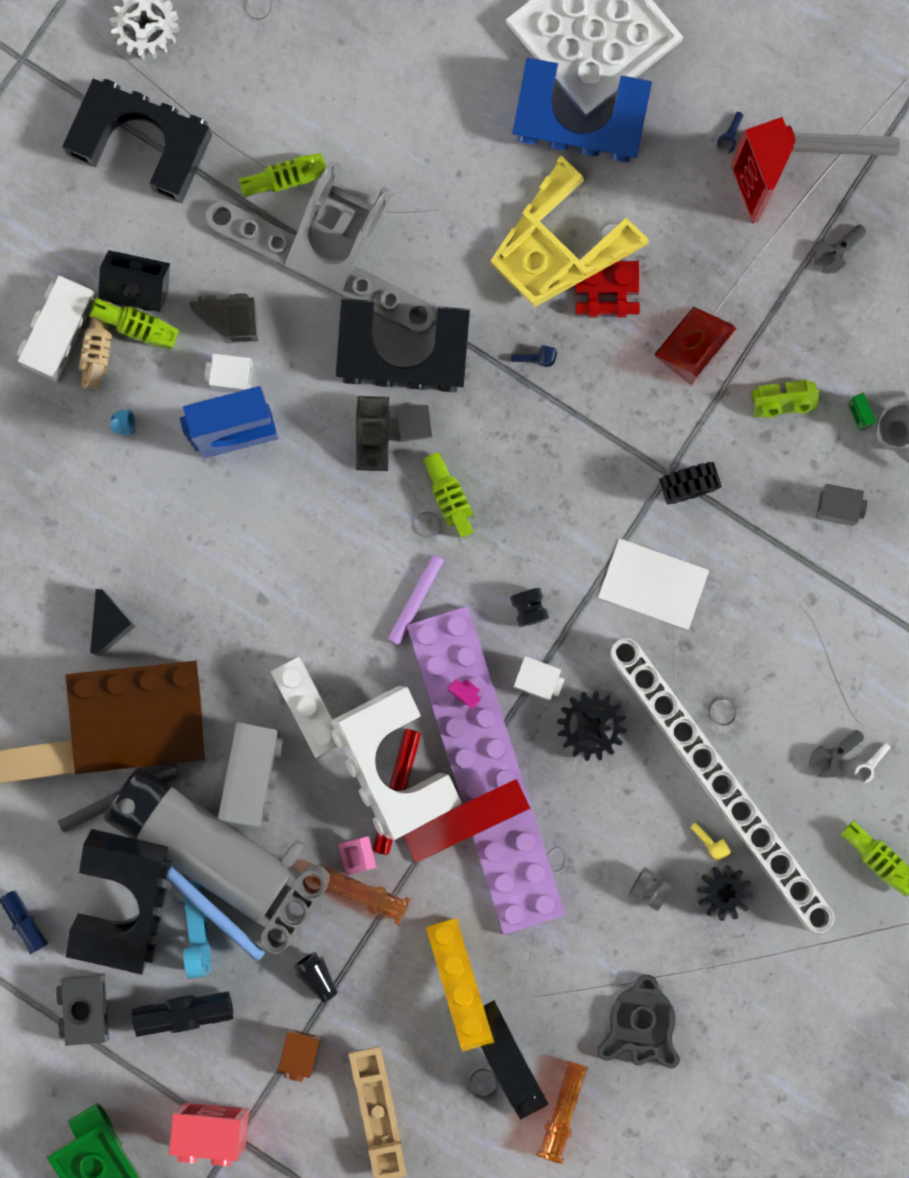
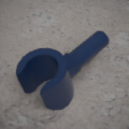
(731, 132)
(546, 356)

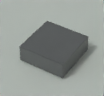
(414, 423)

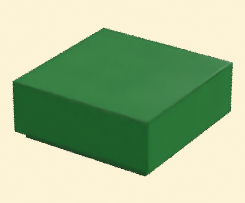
(861, 411)

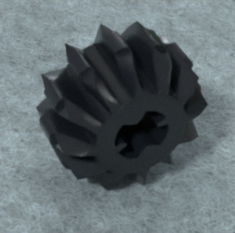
(730, 902)

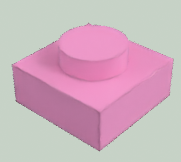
(357, 855)

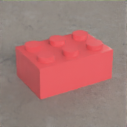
(208, 1133)

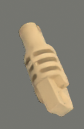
(95, 353)

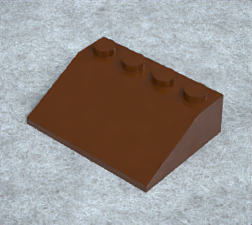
(135, 717)

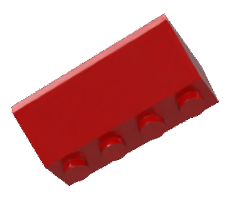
(761, 162)

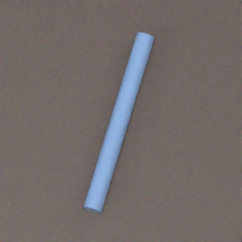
(215, 915)

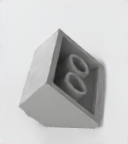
(250, 775)

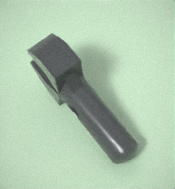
(839, 249)
(835, 754)

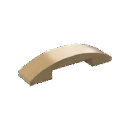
(36, 761)
(378, 1113)

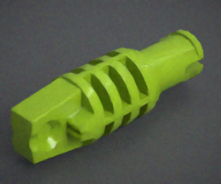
(284, 175)
(135, 324)
(449, 495)
(879, 858)

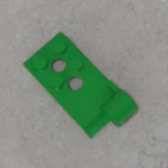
(95, 1151)

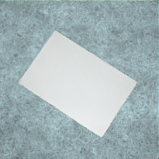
(653, 584)

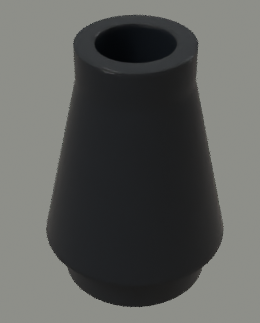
(315, 975)

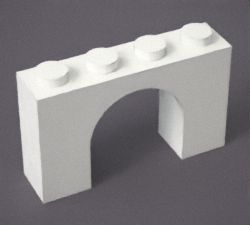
(360, 736)

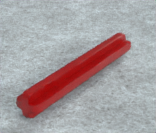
(399, 779)

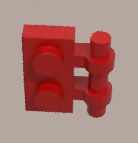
(618, 280)

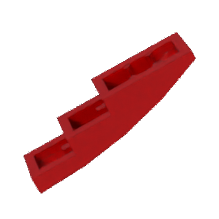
(467, 820)

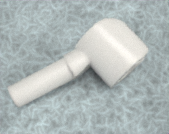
(872, 762)

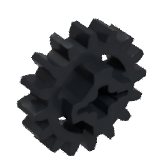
(578, 709)

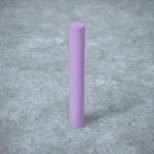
(416, 599)

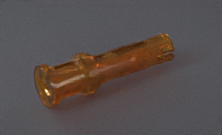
(374, 898)
(559, 1128)

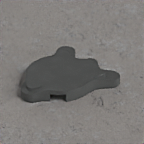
(641, 1023)

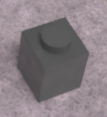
(841, 505)

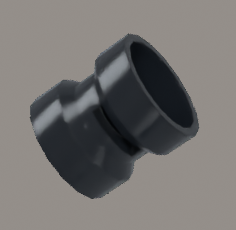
(529, 615)

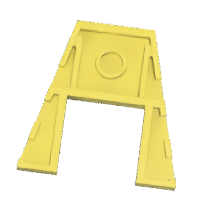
(539, 262)

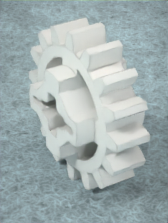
(144, 37)

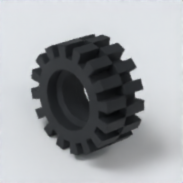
(690, 483)

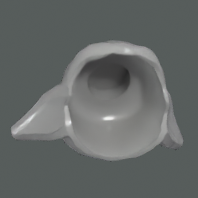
(893, 429)

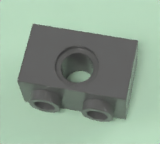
(93, 992)

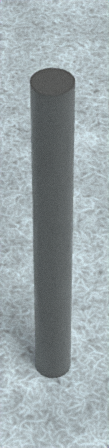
(102, 805)

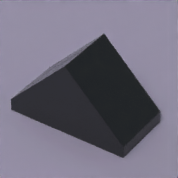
(109, 624)

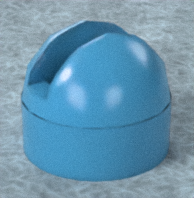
(123, 422)

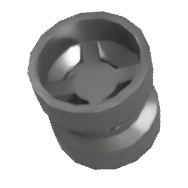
(653, 890)

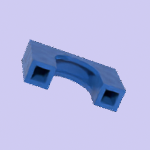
(538, 121)
(229, 422)

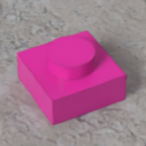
(465, 692)

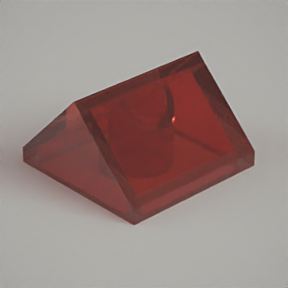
(695, 344)

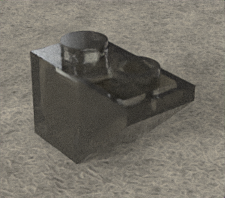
(229, 318)
(372, 433)

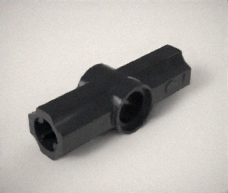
(182, 1014)

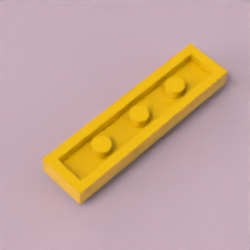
(459, 985)

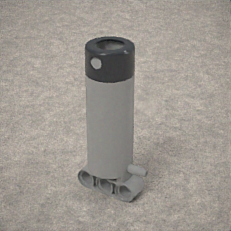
(218, 856)

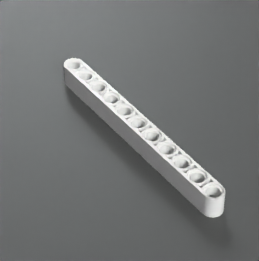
(735, 792)

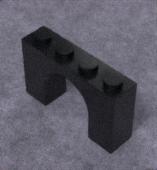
(108, 107)
(360, 360)
(141, 870)

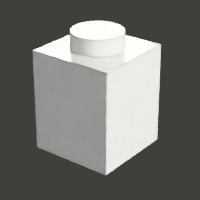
(229, 373)
(539, 679)

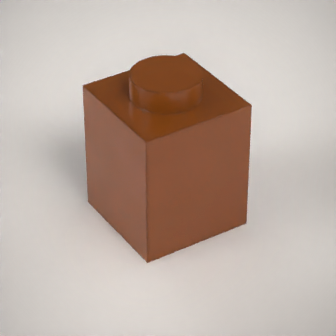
(299, 1055)

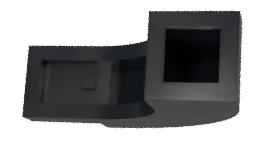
(511, 1066)

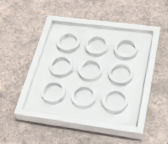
(594, 43)

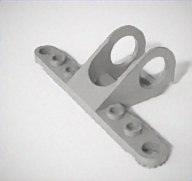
(325, 253)

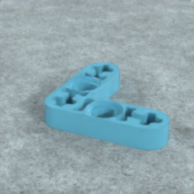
(197, 956)

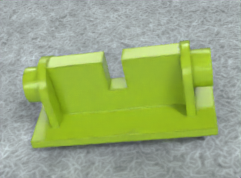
(799, 398)

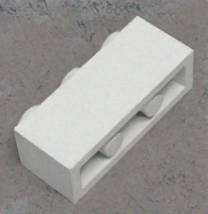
(56, 328)
(306, 706)

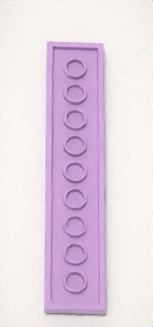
(481, 762)

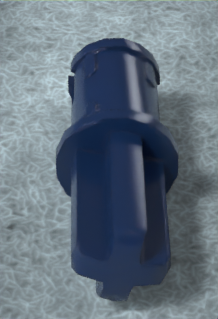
(23, 922)

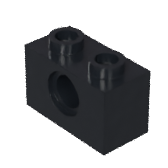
(149, 275)

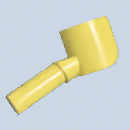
(717, 850)

